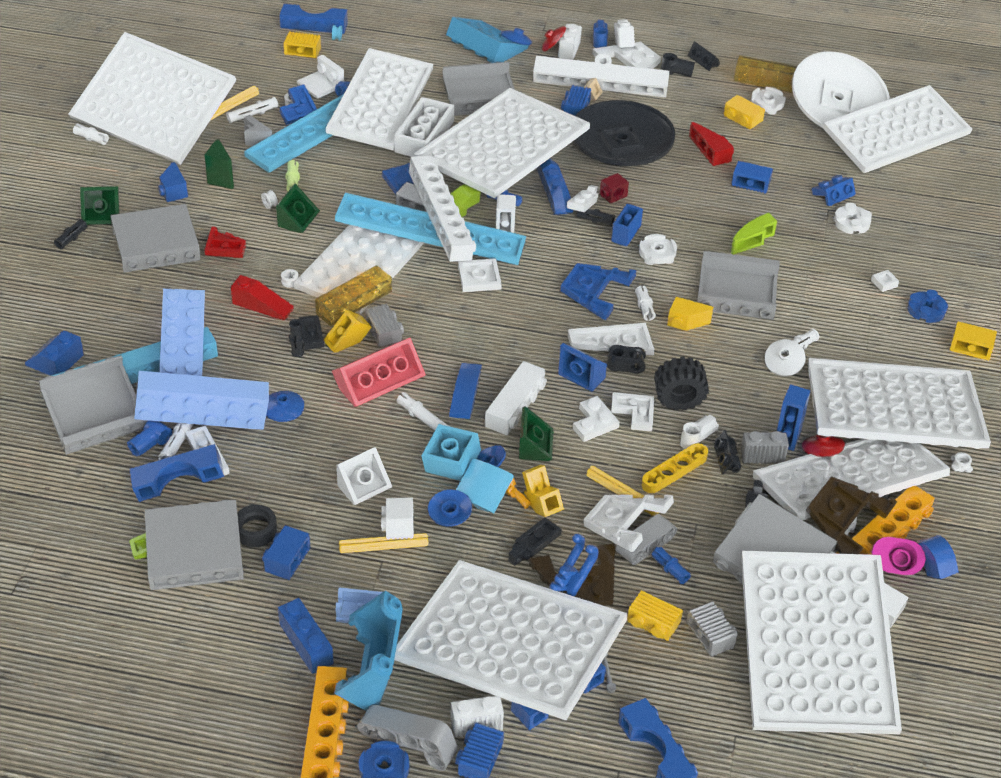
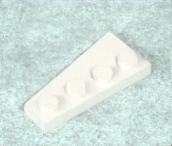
(605, 336)

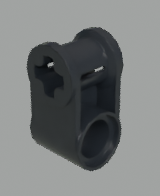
(624, 358)

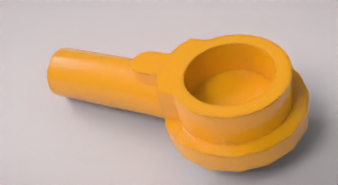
(514, 493)

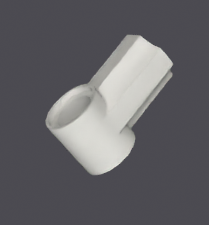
(698, 431)

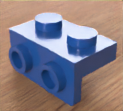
(835, 190)

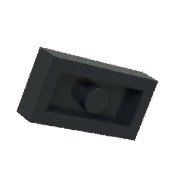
(313, 333)

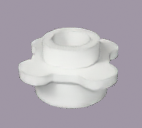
(961, 462)

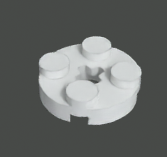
(769, 99)
(860, 218)
(666, 251)

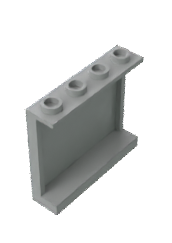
(475, 85)
(155, 237)
(739, 284)
(91, 404)
(769, 529)
(193, 544)

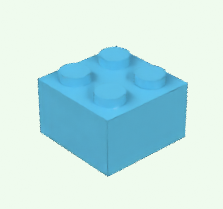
(450, 452)

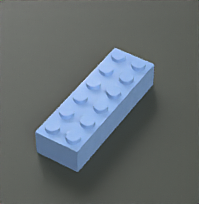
(182, 332)
(201, 400)

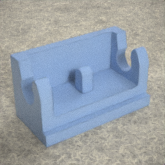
(351, 600)

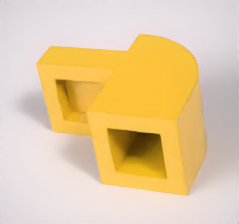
(543, 497)

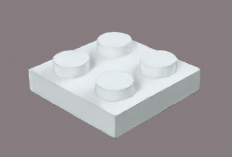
(479, 275)

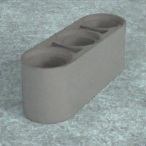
(655, 534)

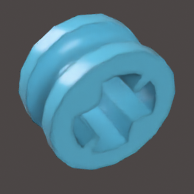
(337, 32)

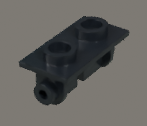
(703, 56)
(726, 453)

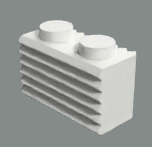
(624, 33)
(569, 42)
(505, 212)
(398, 518)
(483, 710)

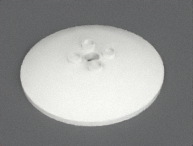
(831, 75)

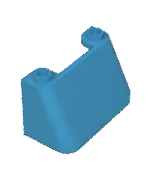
(379, 630)

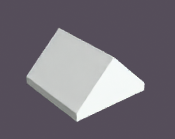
(362, 476)

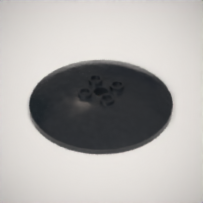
(625, 133)

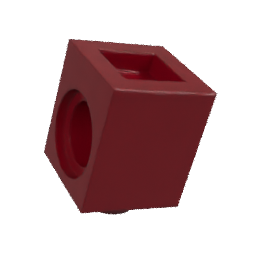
(614, 188)

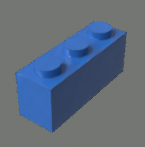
(793, 414)
(305, 635)

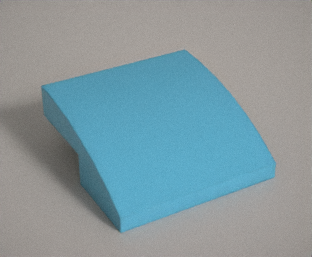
(485, 485)

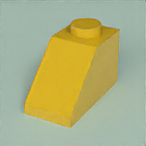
(689, 314)
(347, 331)

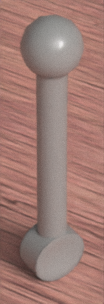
(611, 687)

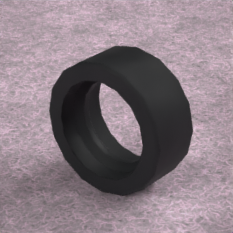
(258, 538)

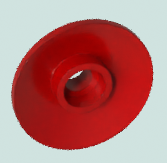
(553, 37)
(823, 446)

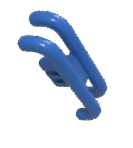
(569, 578)

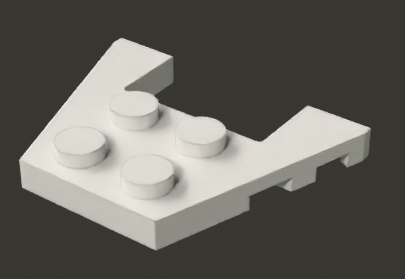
(634, 56)
(617, 512)

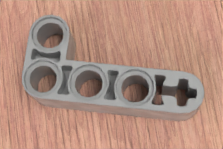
(411, 731)

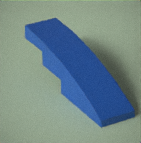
(465, 391)

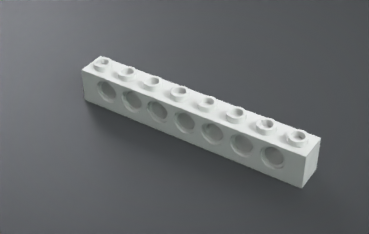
(441, 209)

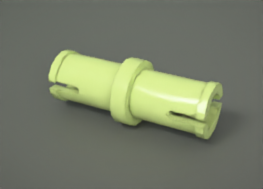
(292, 174)

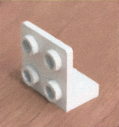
(324, 79)

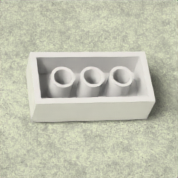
(423, 125)

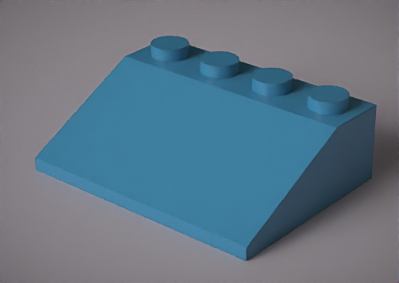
(483, 39)

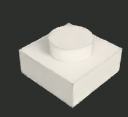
(885, 280)

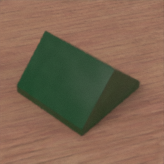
(219, 166)
(295, 210)
(535, 437)

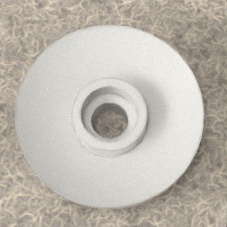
(785, 365)

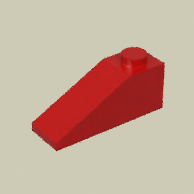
(712, 145)
(257, 297)

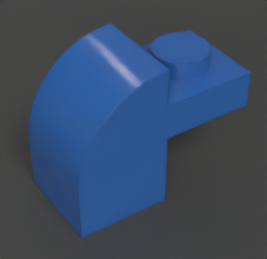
(939, 557)

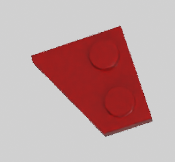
(224, 244)

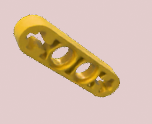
(671, 465)

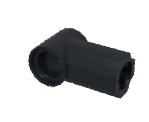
(675, 65)

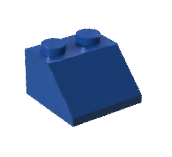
(57, 354)
(581, 367)

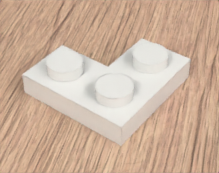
(639, 406)
(598, 420)

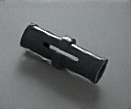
(606, 218)
(75, 229)
(296, 338)

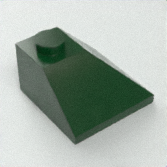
(99, 204)

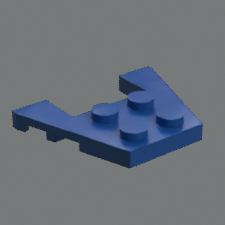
(587, 283)

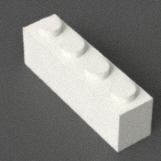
(517, 393)

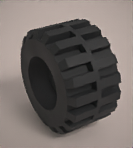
(681, 383)

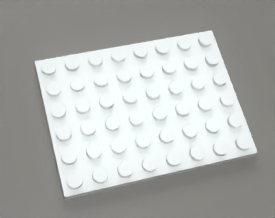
(152, 97)
(503, 141)
(896, 403)
(511, 638)
(819, 643)

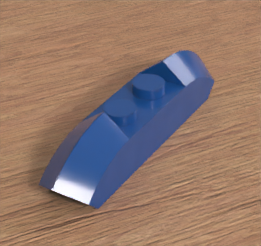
(554, 186)

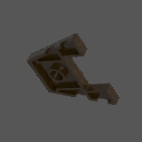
(839, 505)
(599, 583)

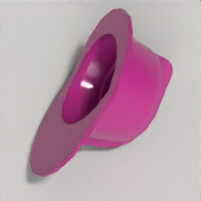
(899, 555)

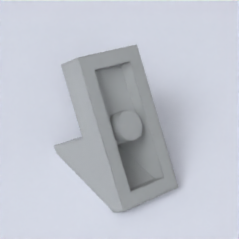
(255, 131)

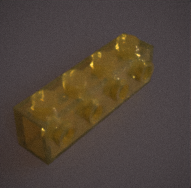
(764, 73)
(353, 294)

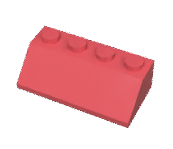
(379, 372)

